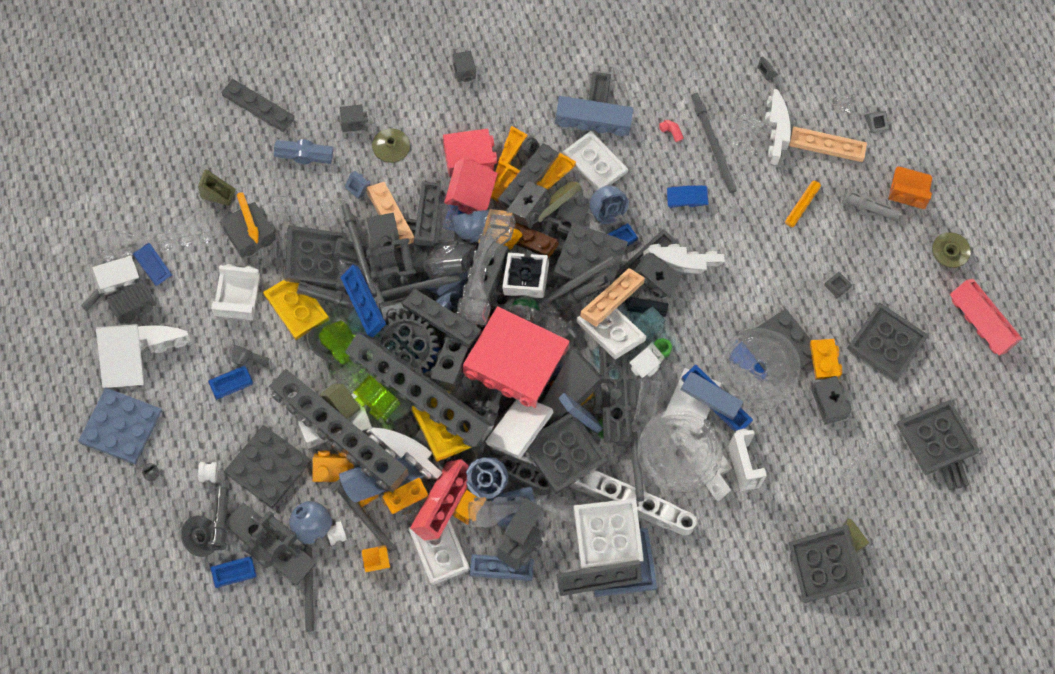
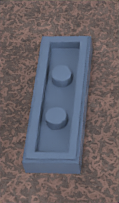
(711, 395)
(580, 413)
(492, 567)

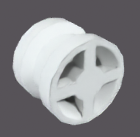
(208, 472)
(336, 533)

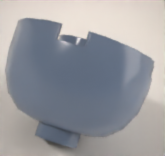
(608, 203)
(470, 225)
(487, 477)
(310, 521)

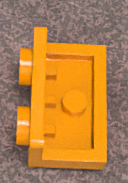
(825, 359)
(329, 466)
(404, 496)

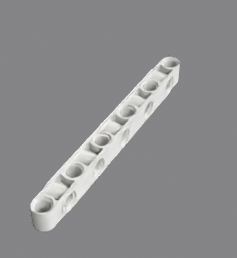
(663, 513)

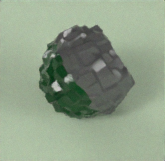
(526, 308)

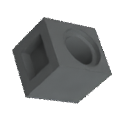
(464, 66)
(353, 118)

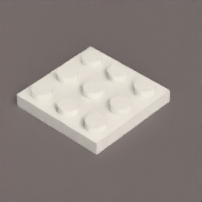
(608, 533)

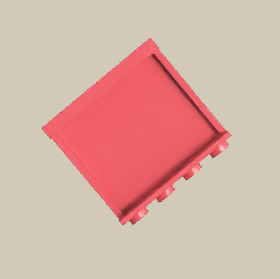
(515, 357)

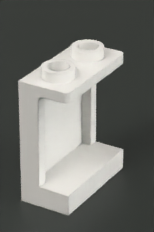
(236, 292)
(746, 477)

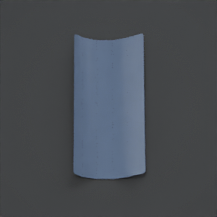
(361, 487)

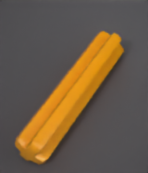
(802, 204)

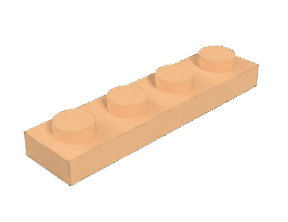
(827, 144)
(385, 204)
(612, 297)

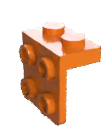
(911, 187)

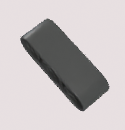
(460, 258)
(519, 467)

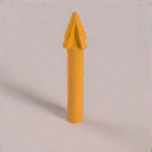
(252, 229)

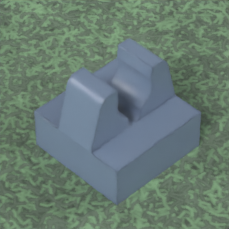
(357, 184)

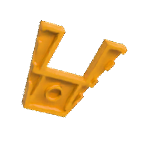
(507, 173)

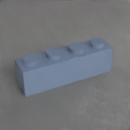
(594, 116)

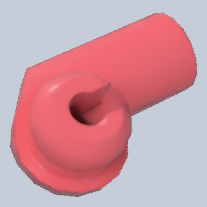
(671, 127)

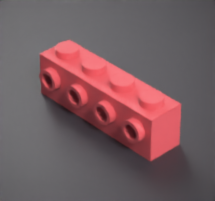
(985, 317)
(441, 501)

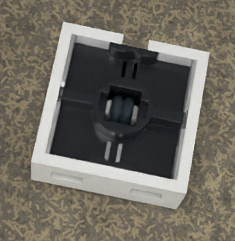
(525, 275)

